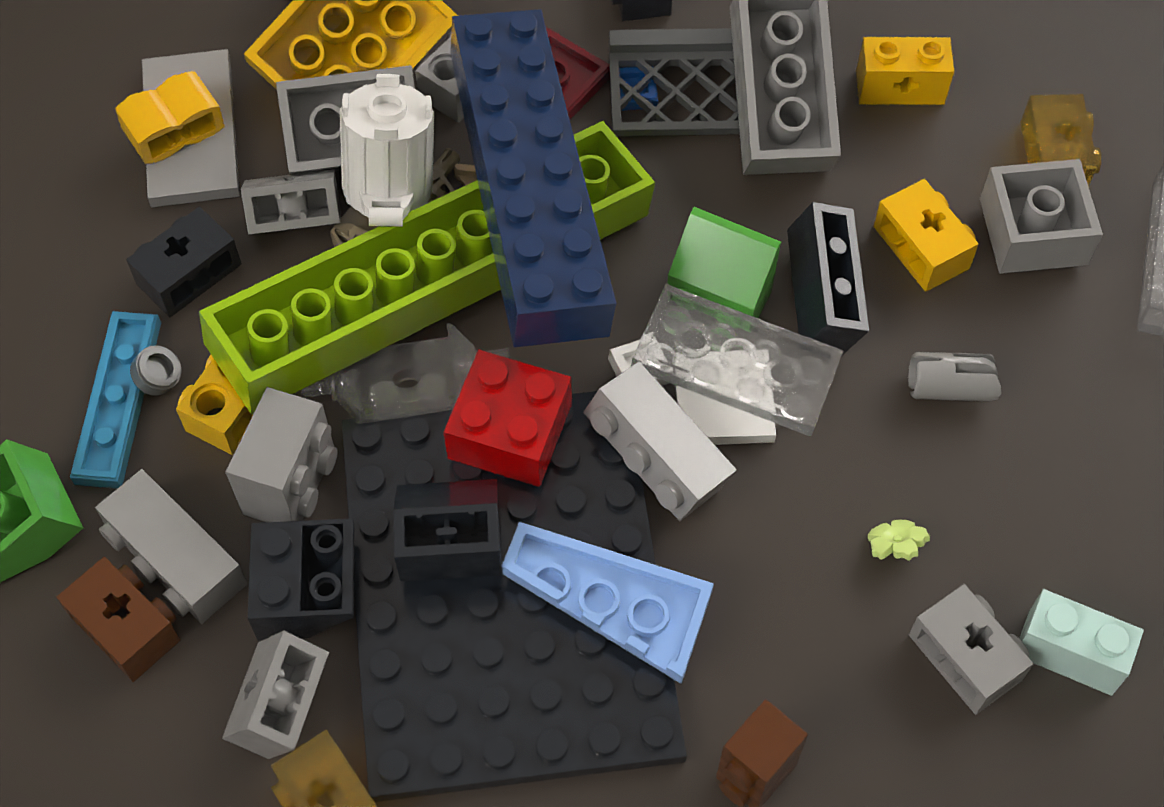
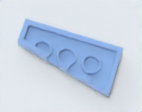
(620, 597)

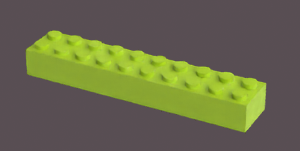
(391, 281)

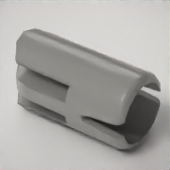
(953, 376)

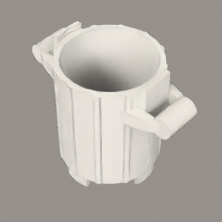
(386, 150)

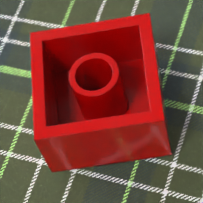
(508, 417)

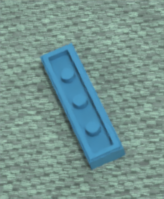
(113, 403)

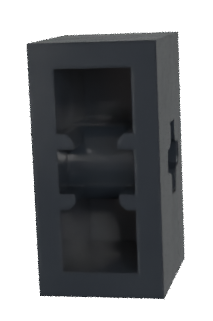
(184, 261)

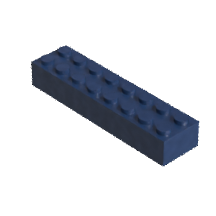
(530, 180)

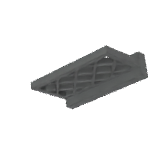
(664, 49)

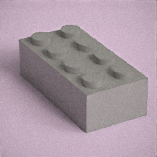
(784, 86)

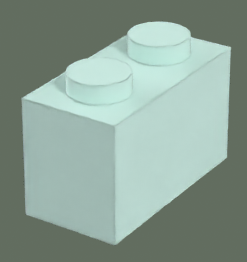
(1080, 642)

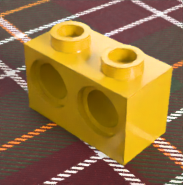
(211, 392)

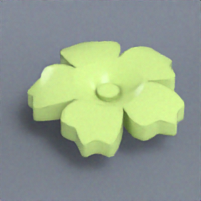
(899, 538)

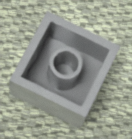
(1040, 216)
(282, 458)

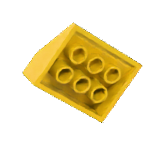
(347, 37)

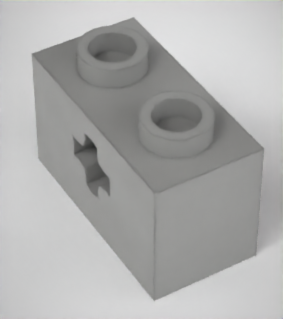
(291, 201)
(976, 673)
(275, 695)

